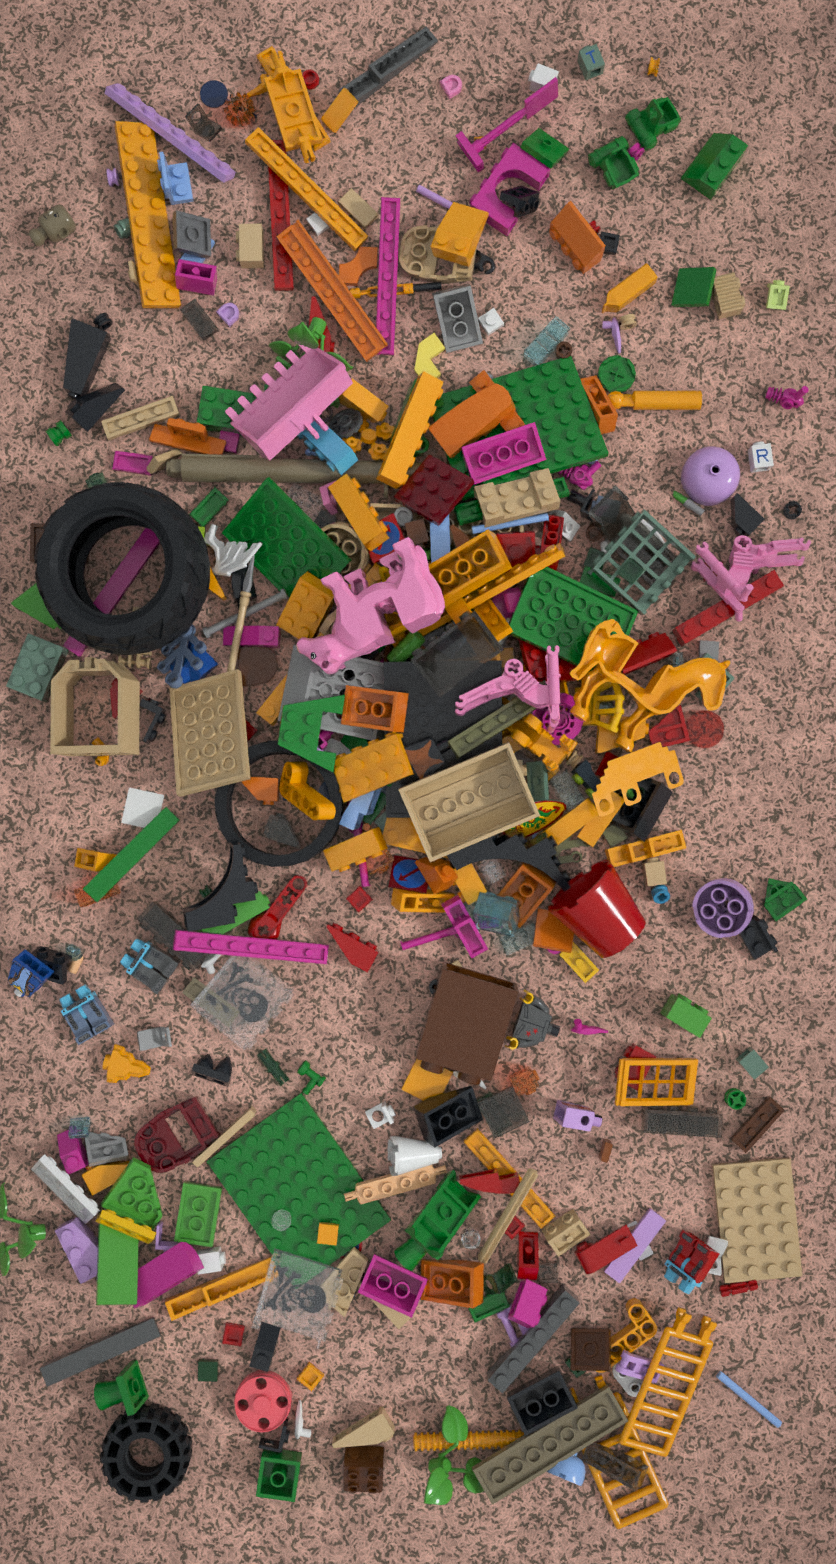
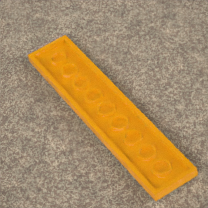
(147, 215)

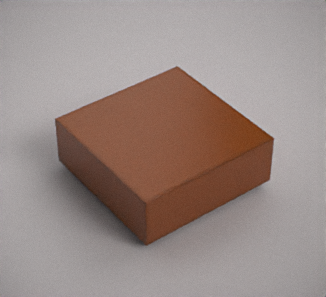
(605, 1150)

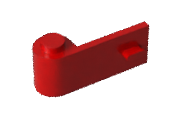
(597, 1255)

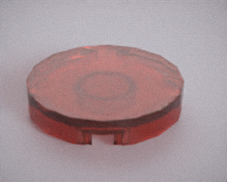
(699, 727)

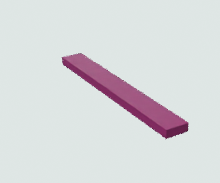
(388, 271)
(120, 580)
(250, 947)

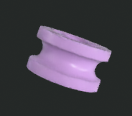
(113, 177)

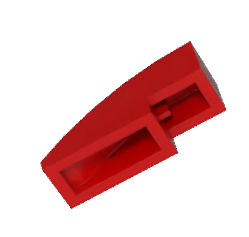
(491, 1182)

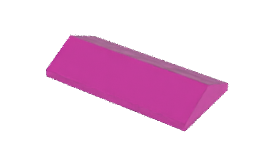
(503, 453)

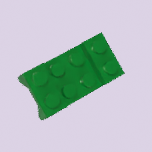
(442, 1215)

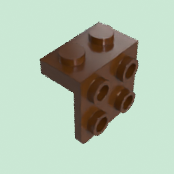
(363, 1469)

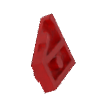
(670, 729)

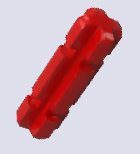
(738, 1287)

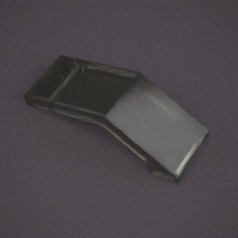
(612, 515)

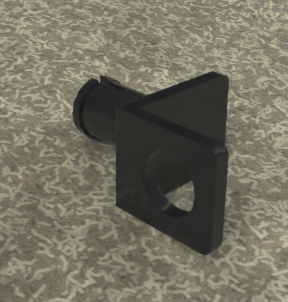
(583, 501)

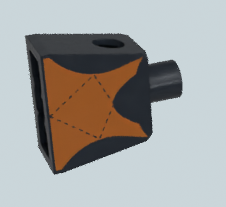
(426, 756)

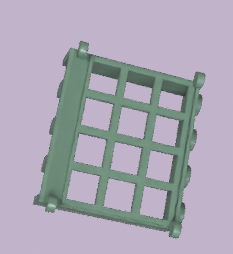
(663, 581)

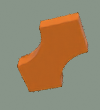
(363, 261)

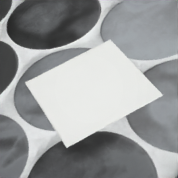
(141, 807)

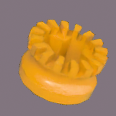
(653, 67)

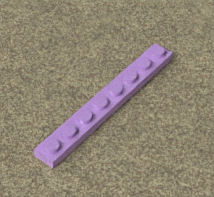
(169, 132)

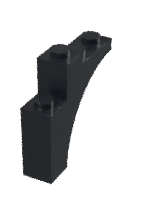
(218, 906)

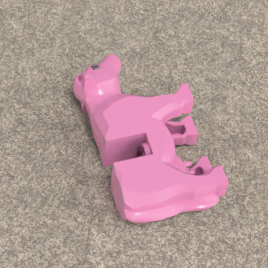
(361, 610)

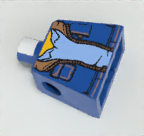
(28, 974)

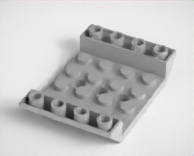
(309, 682)

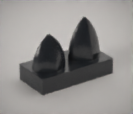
(221, 1074)

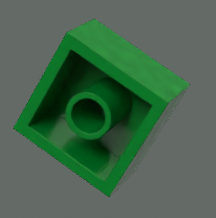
(279, 1475)

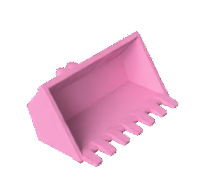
(290, 401)

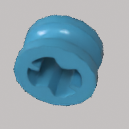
(660, 889)

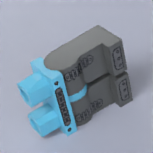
(151, 965)

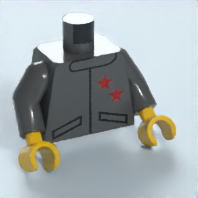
(532, 1023)

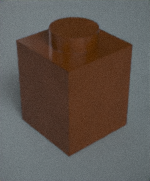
(417, 533)

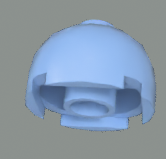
(570, 1470)

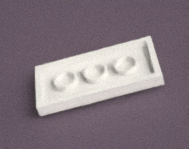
(63, 1187)

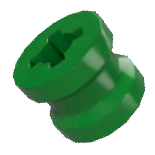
(738, 1101)

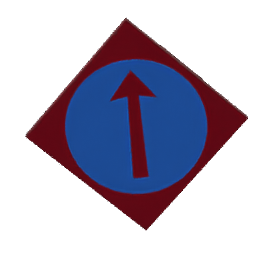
(406, 875)

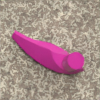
(586, 1029)

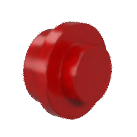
(311, 79)

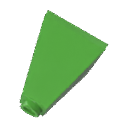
(33, 605)

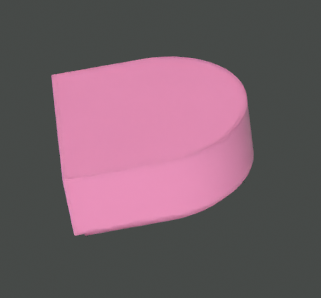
(451, 85)

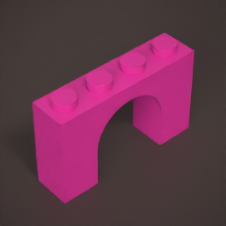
(514, 164)

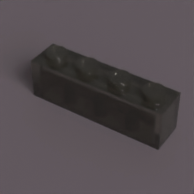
(163, 927)
(681, 1121)

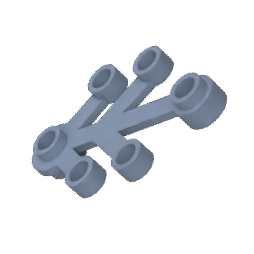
(174, 678)

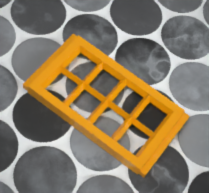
(622, 1081)

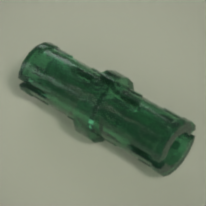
(273, 1067)

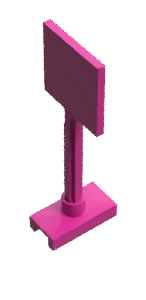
(531, 106)

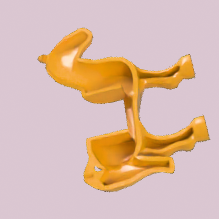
(661, 694)

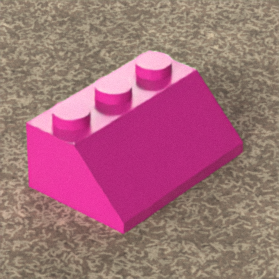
(393, 1285)

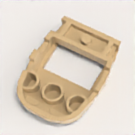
(419, 261)

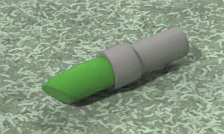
(688, 503)

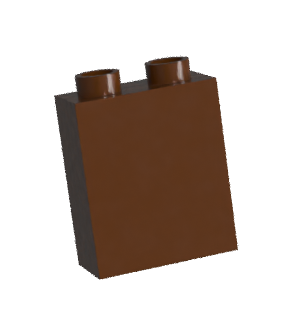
(466, 1023)

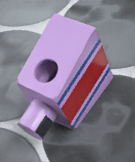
(576, 1116)

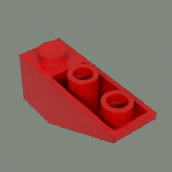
(552, 535)
(357, 952)

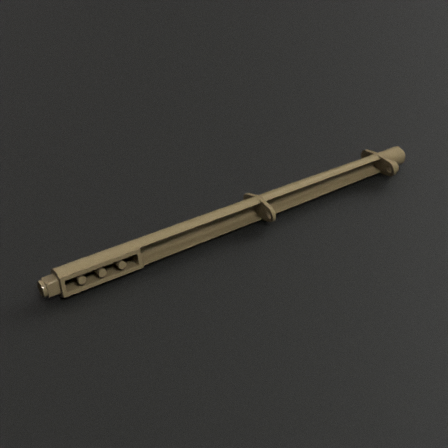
(255, 470)

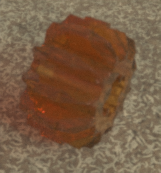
(232, 109)

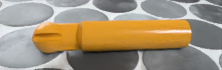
(658, 400)

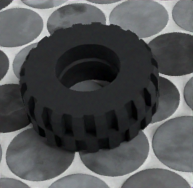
(139, 1481)

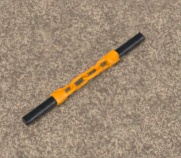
(408, 288)

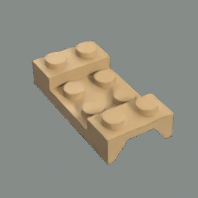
(517, 498)

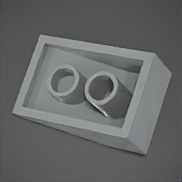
(457, 317)

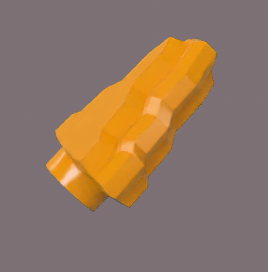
(123, 1065)

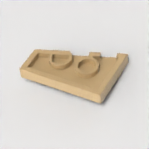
(352, 1270)

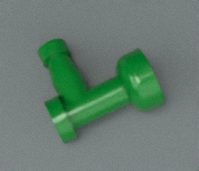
(315, 1079)

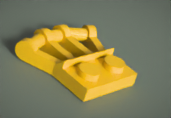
(594, 711)

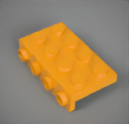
(372, 766)

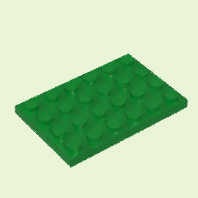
(288, 538)
(563, 614)

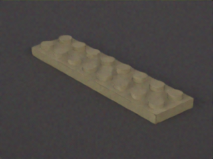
(545, 1447)

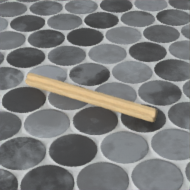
(507, 1215)

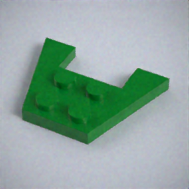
(301, 728)

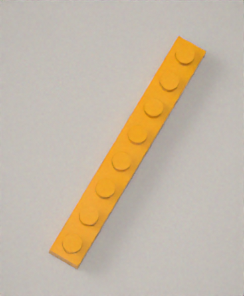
(306, 189)

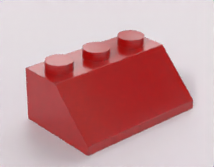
(649, 652)

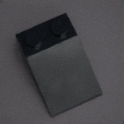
(447, 1115)

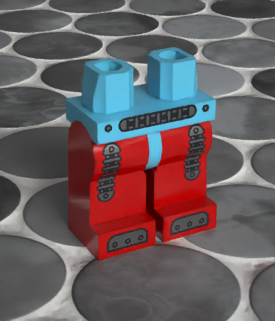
(690, 1261)

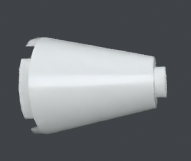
(410, 1154)

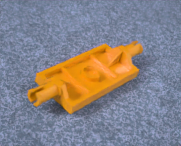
(292, 108)

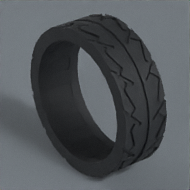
(227, 826)

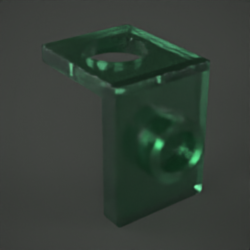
(500, 1280)

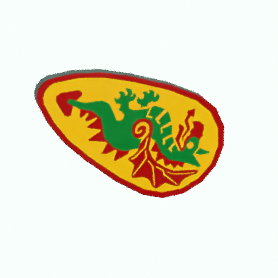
(549, 812)

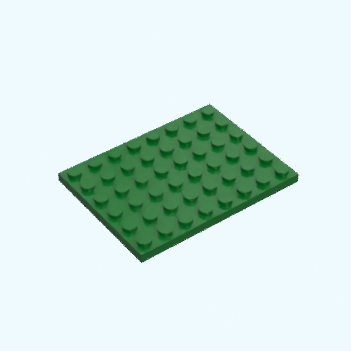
(559, 407)
(297, 1168)

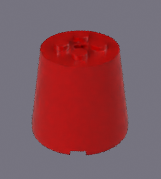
(599, 910)

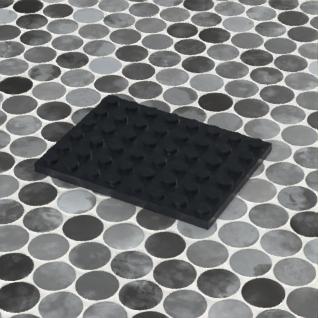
(436, 717)

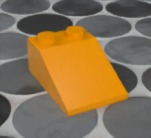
(459, 234)

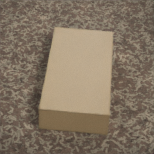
(358, 209)

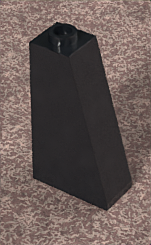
(84, 357)

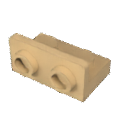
(565, 1232)

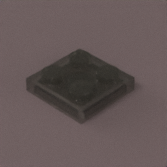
(503, 1111)

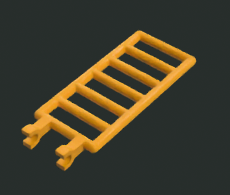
(702, 1339)
(605, 1487)

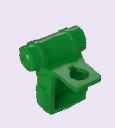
(653, 121)
(615, 162)

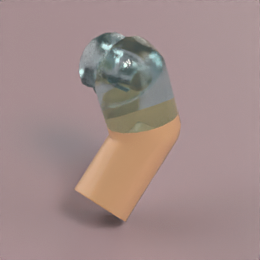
(77, 958)

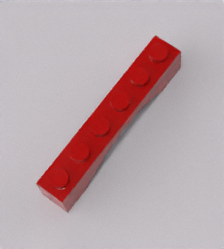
(721, 611)

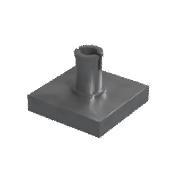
(191, 234)

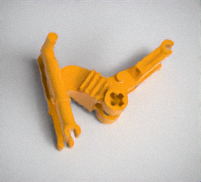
(531, 735)

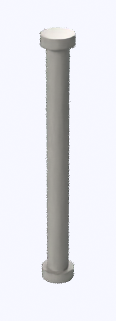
(251, 610)

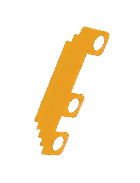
(634, 767)

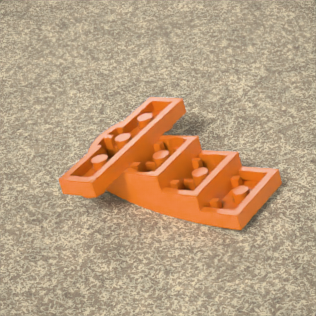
(476, 416)

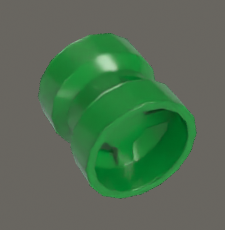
(58, 433)

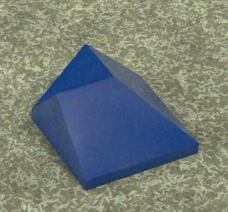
(188, 673)

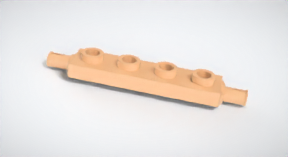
(392, 1185)

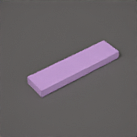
(643, 1235)

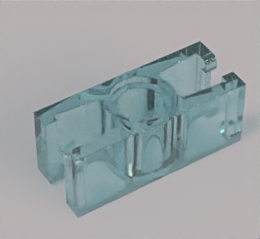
(546, 342)

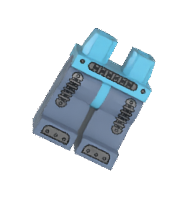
(86, 1016)

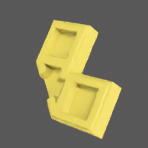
(426, 351)

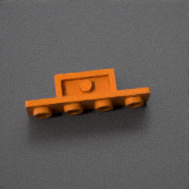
(187, 437)

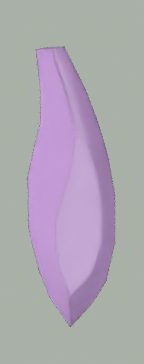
(615, 332)

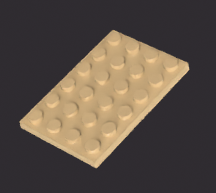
(209, 733)
(757, 1219)

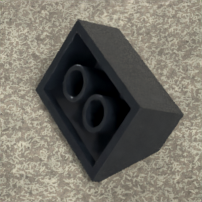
(641, 817)
(541, 1400)

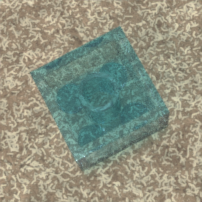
(496, 914)

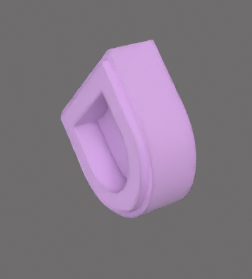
(228, 313)

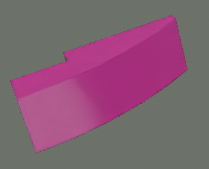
(464, 926)

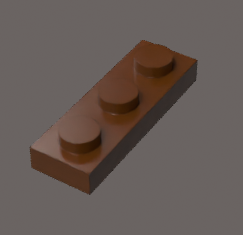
(757, 1124)

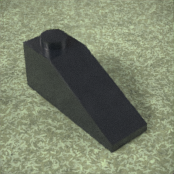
(90, 407)

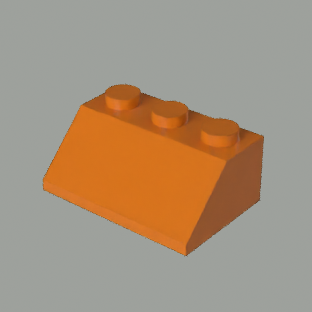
(577, 238)

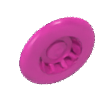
(567, 725)

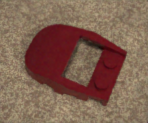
(160, 1147)

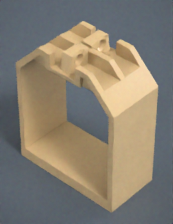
(63, 708)

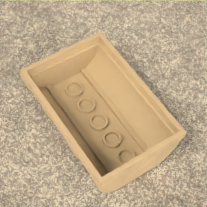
(469, 802)

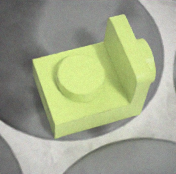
(777, 295)

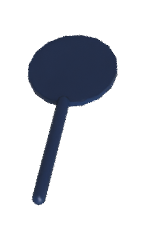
(214, 94)

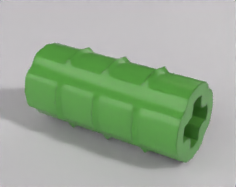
(405, 647)

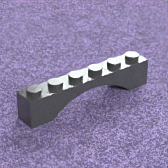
(517, 1358)

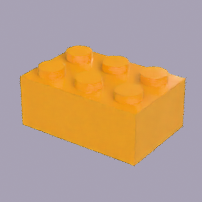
(306, 607)

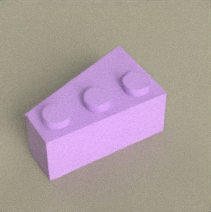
(80, 1247)

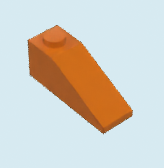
(600, 403)

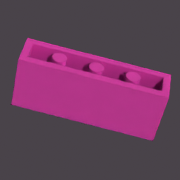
(166, 1272)

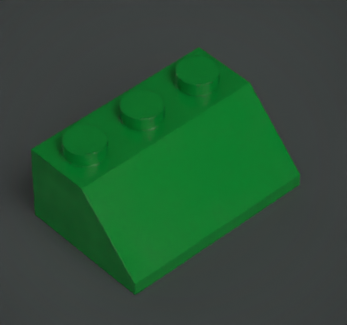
(714, 163)

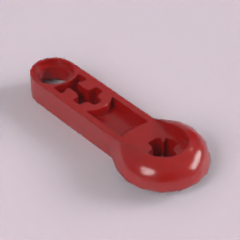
(275, 914)

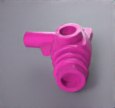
(789, 397)
(581, 476)

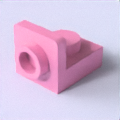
(328, 499)

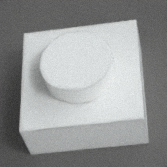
(491, 321)

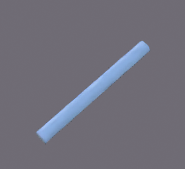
(523, 521)
(749, 1399)

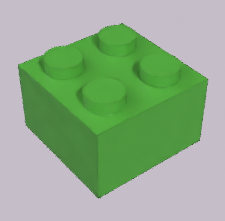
(689, 1017)

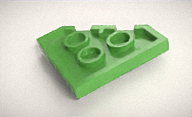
(135, 1195)

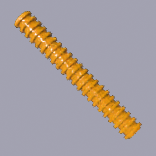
(473, 1440)

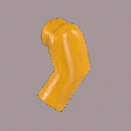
(100, 760)

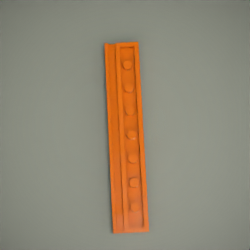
(332, 290)

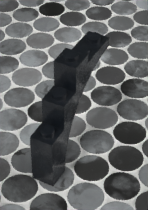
(514, 846)

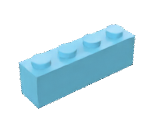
(331, 448)

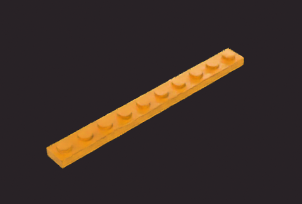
(499, 584)

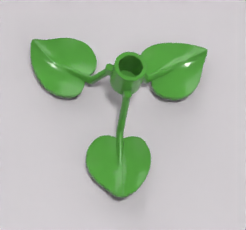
(308, 337)
(27, 1235)
(439, 1487)

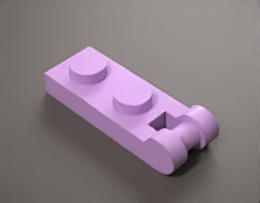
(637, 1366)

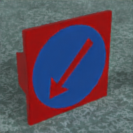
(395, 535)

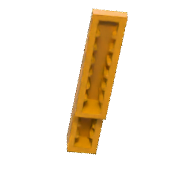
(217, 1289)

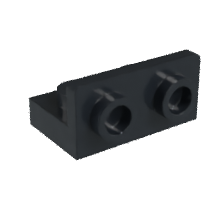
(522, 198)
(757, 938)
(54, 960)

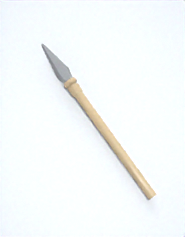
(244, 602)

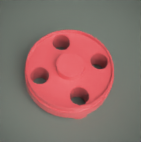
(262, 1401)

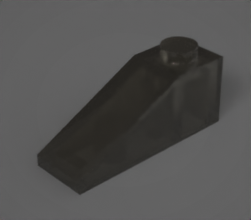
(616, 1465)

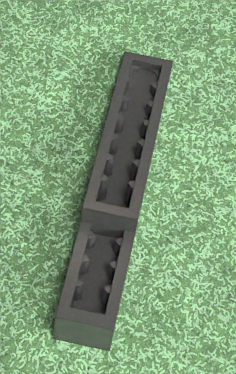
(390, 65)
(99, 1351)

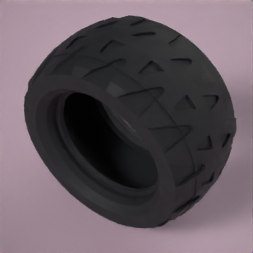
(64, 553)

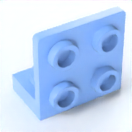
(175, 181)

